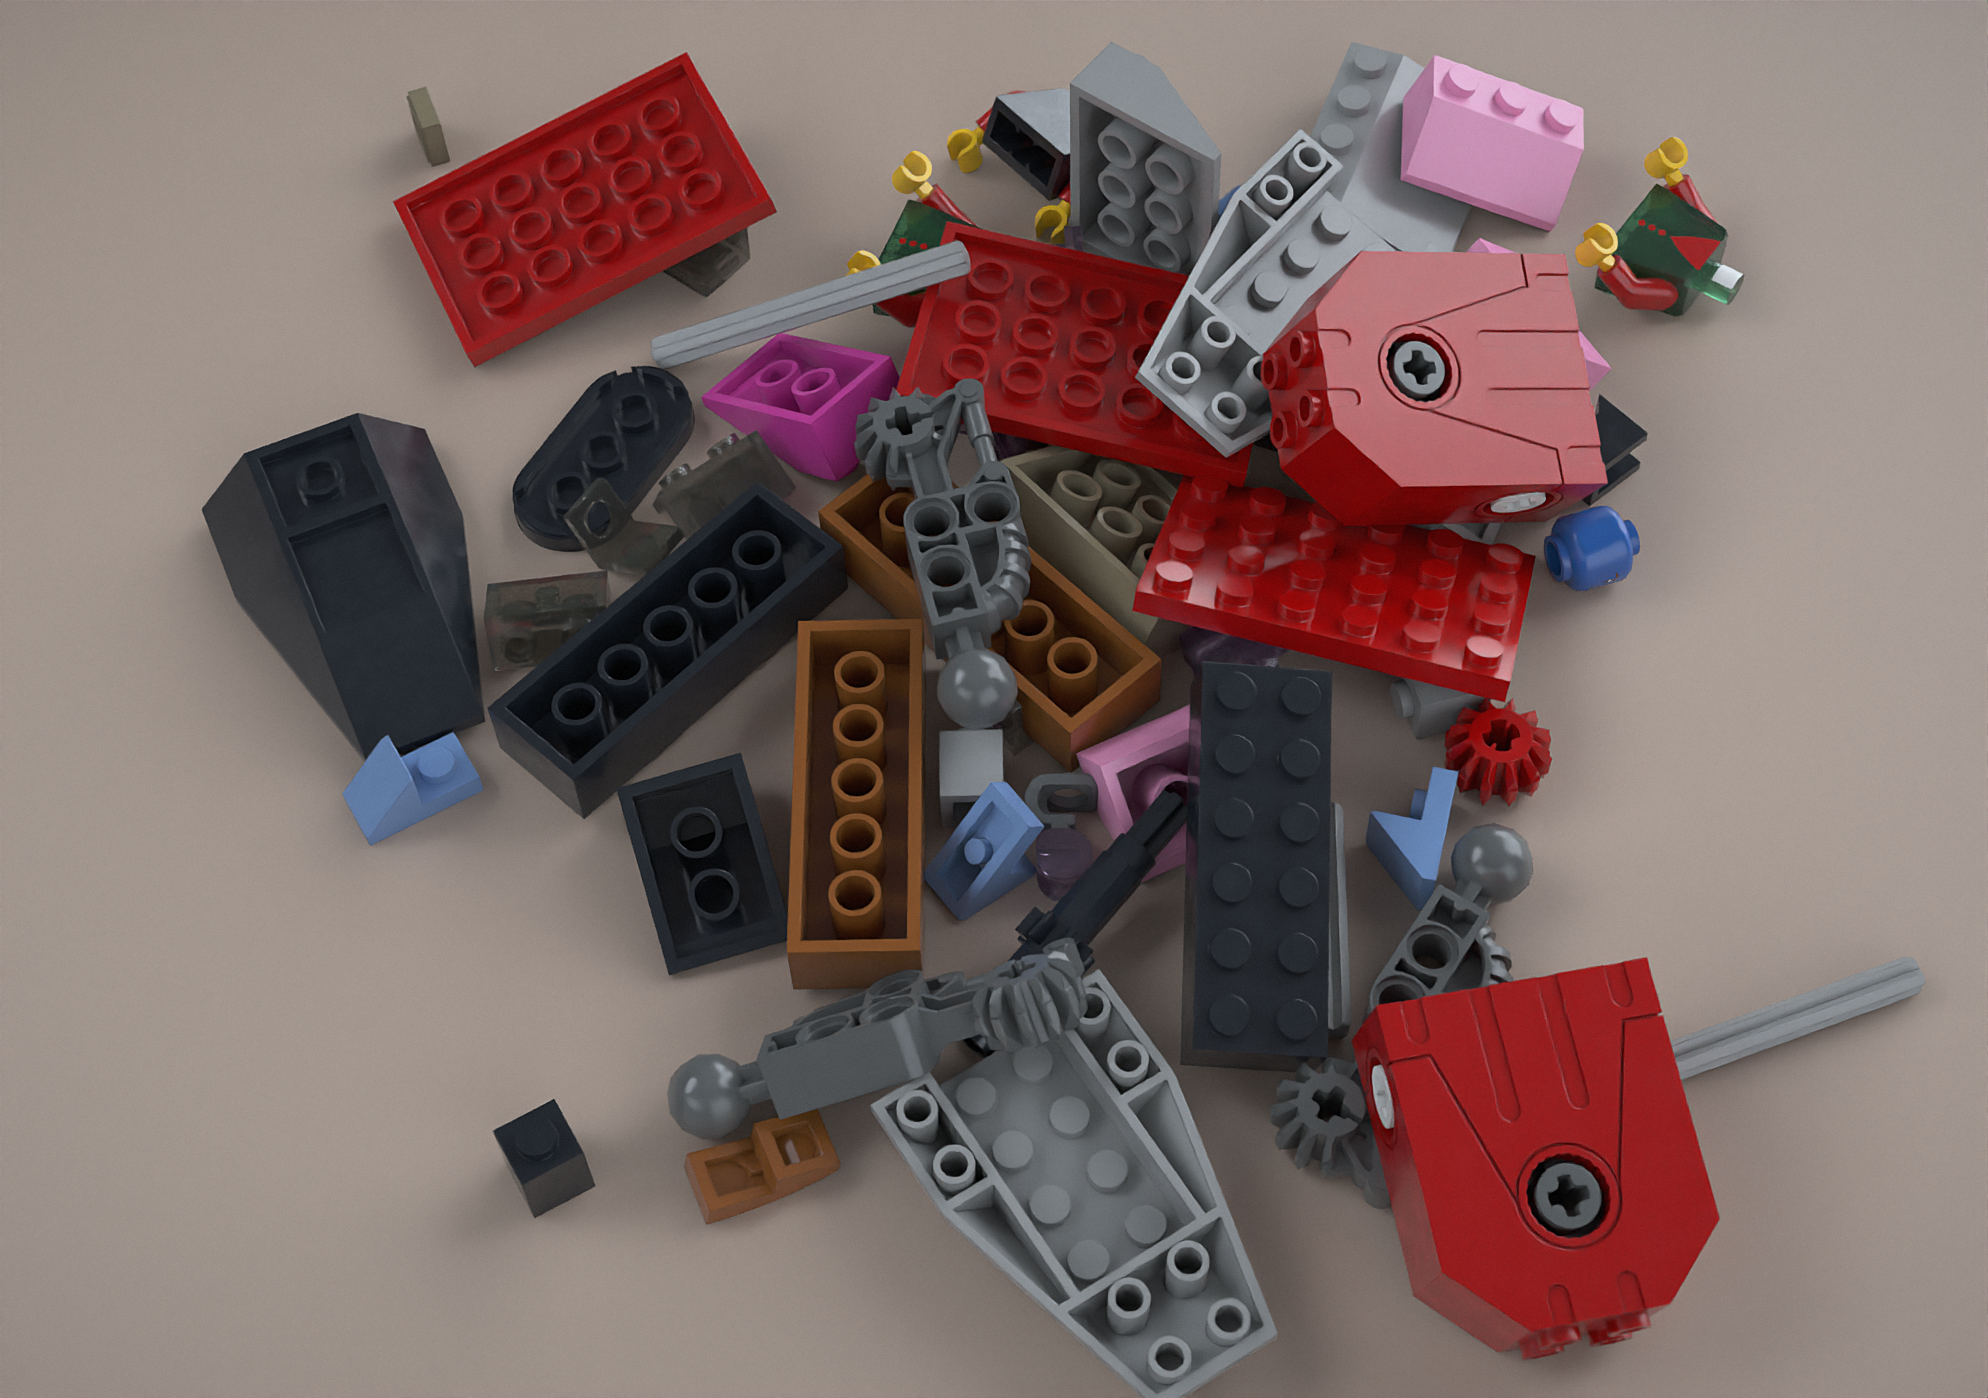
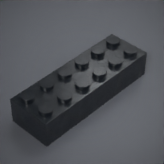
(669, 649)
(1257, 868)

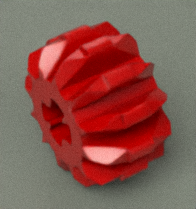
(1497, 751)

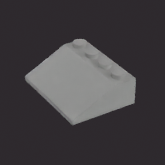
(1364, 133)
(1140, 165)

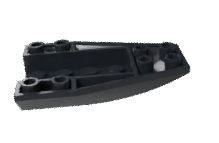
(357, 576)

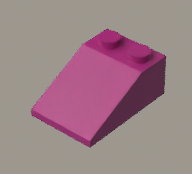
(804, 400)

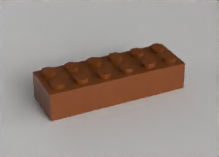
(1072, 661)
(857, 803)

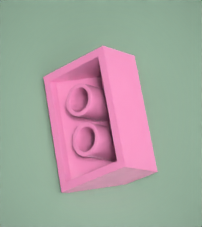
(1490, 142)
(1135, 771)

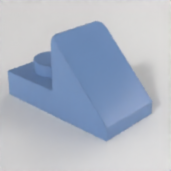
(401, 791)
(1414, 845)
(985, 852)

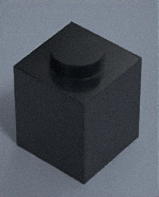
(544, 1158)

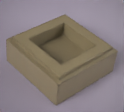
(427, 126)

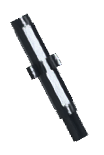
(1099, 890)

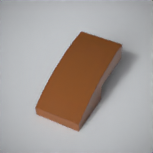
(761, 1168)

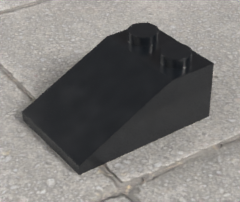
(704, 863)

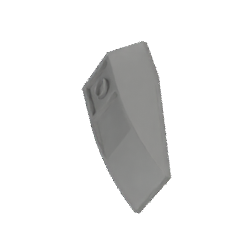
(1255, 272)
(1091, 1197)

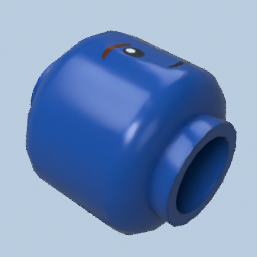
(1591, 548)

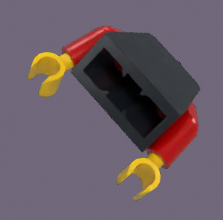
(1032, 138)

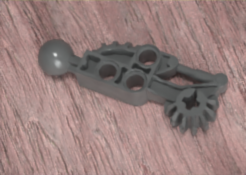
(988, 562)
(1453, 928)
(883, 1039)

